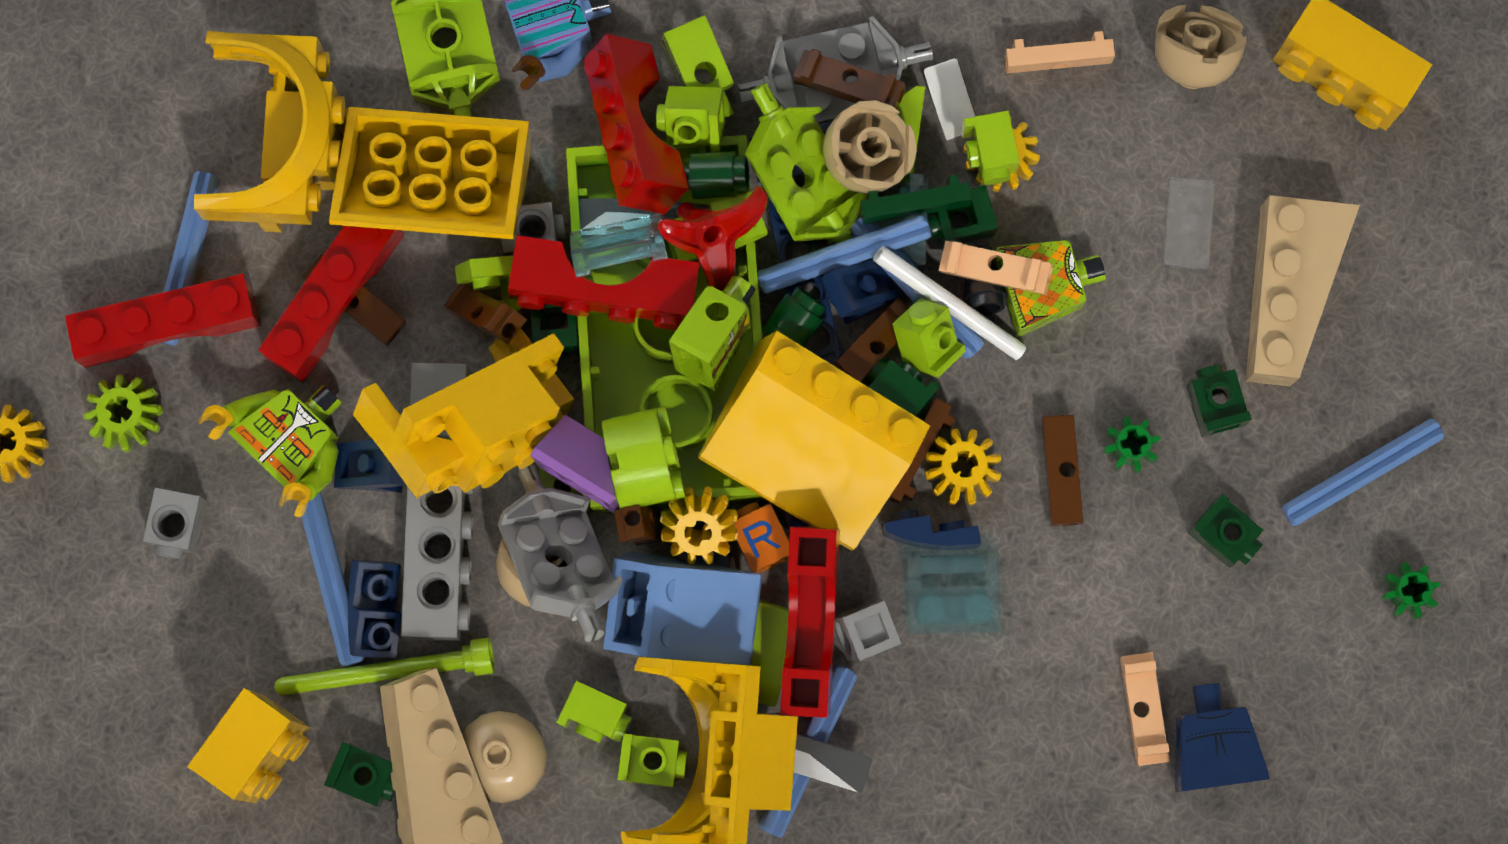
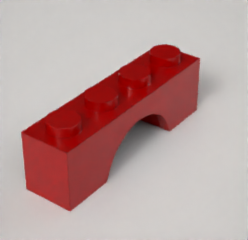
(642, 166)
(545, 276)
(190, 311)
(312, 315)
(811, 622)

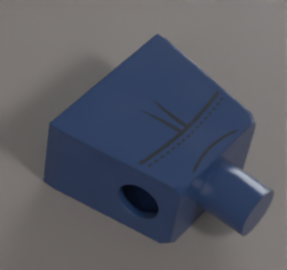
(1216, 745)

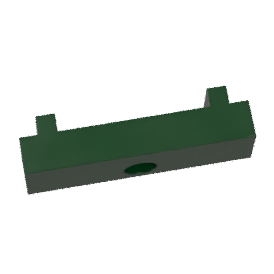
(915, 203)

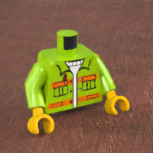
(284, 438)

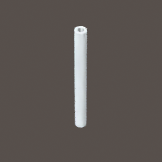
(957, 307)

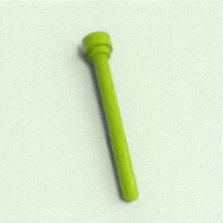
(473, 658)

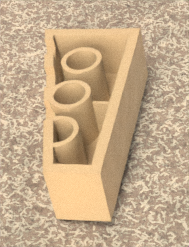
(1293, 276)
(431, 766)

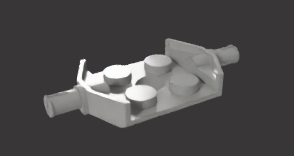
(859, 45)
(557, 525)

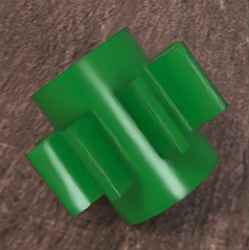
(1125, 456)
(1407, 602)

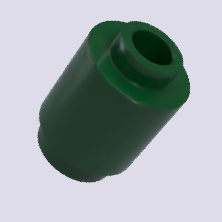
(717, 174)
(796, 316)

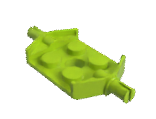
(450, 75)
(794, 138)

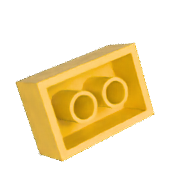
(1351, 64)
(250, 748)

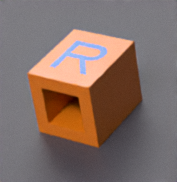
(761, 537)

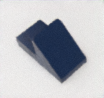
(860, 289)
(365, 467)

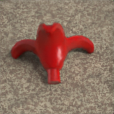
(714, 233)

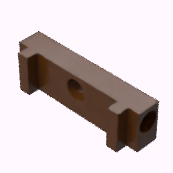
(829, 75)
(485, 313)
(372, 314)
(858, 358)
(936, 418)
(1060, 449)
(638, 525)

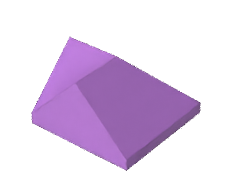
(578, 460)

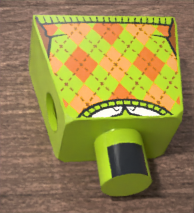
(1065, 289)

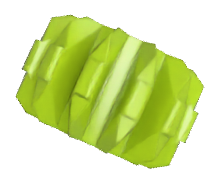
(109, 424)

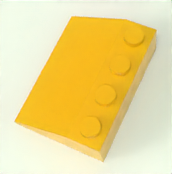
(431, 173)
(813, 439)

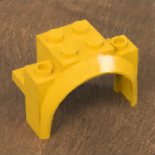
(299, 132)
(490, 417)
(741, 758)

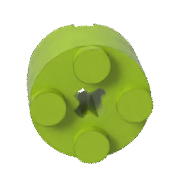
(643, 458)

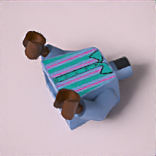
(552, 35)

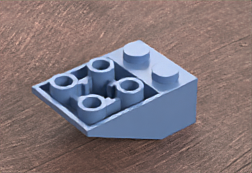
(682, 610)

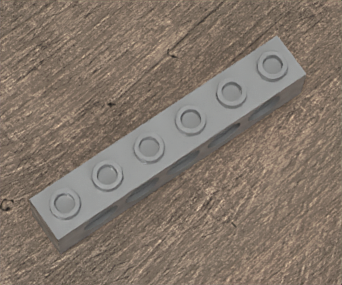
(419, 617)

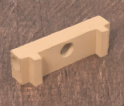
(1059, 55)
(1016, 273)
(1142, 687)

